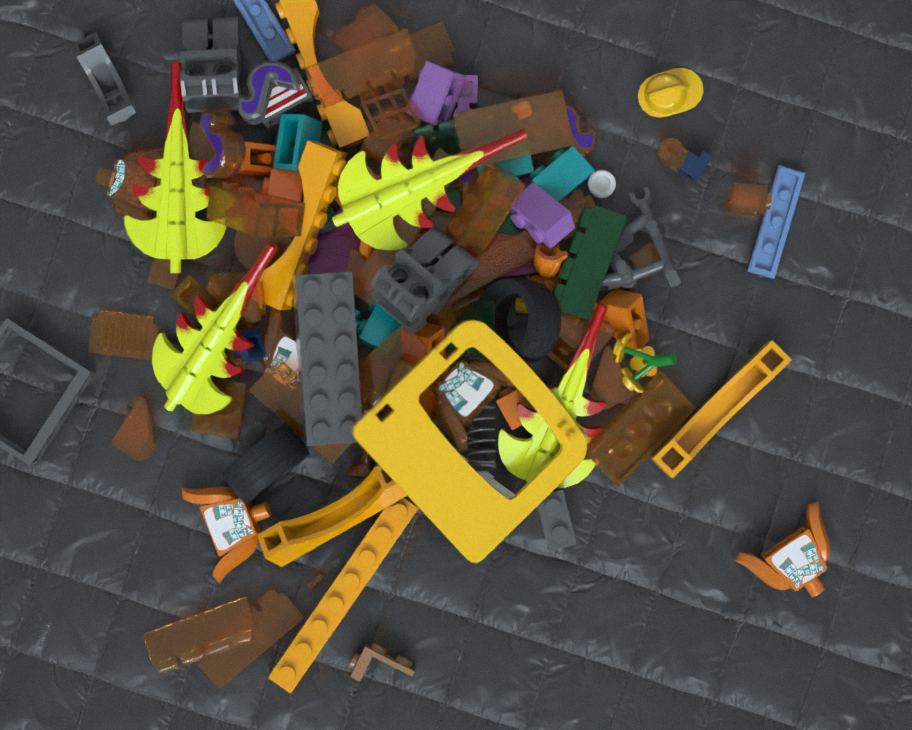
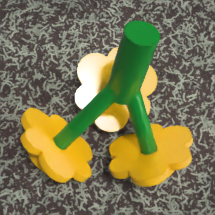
(643, 362)

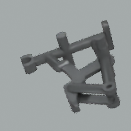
(624, 275)

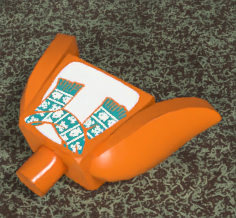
(230, 524)
(796, 559)

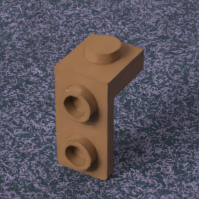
(360, 662)

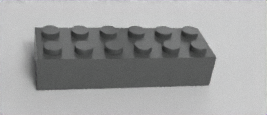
(327, 357)

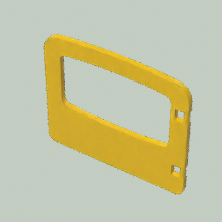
(432, 470)

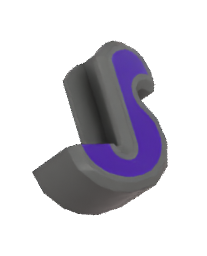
(260, 85)

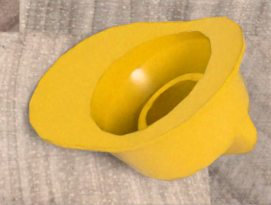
(670, 92)

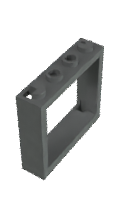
(65, 404)

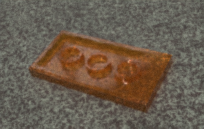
(541, 116)
(639, 429)

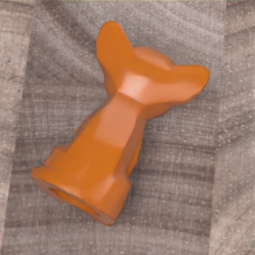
(548, 264)

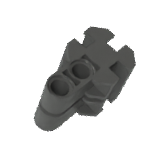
(211, 64)
(427, 269)

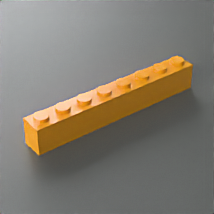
(342, 594)

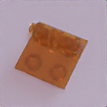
(229, 419)

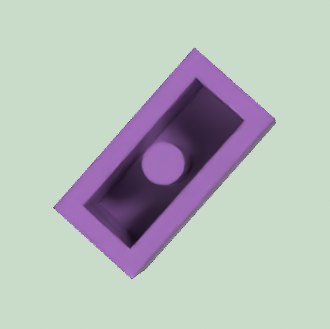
(436, 93)
(541, 216)

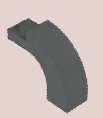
(105, 78)

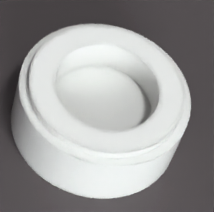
(601, 184)

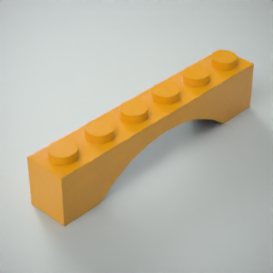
(345, 119)
(319, 173)
(720, 408)
(300, 535)

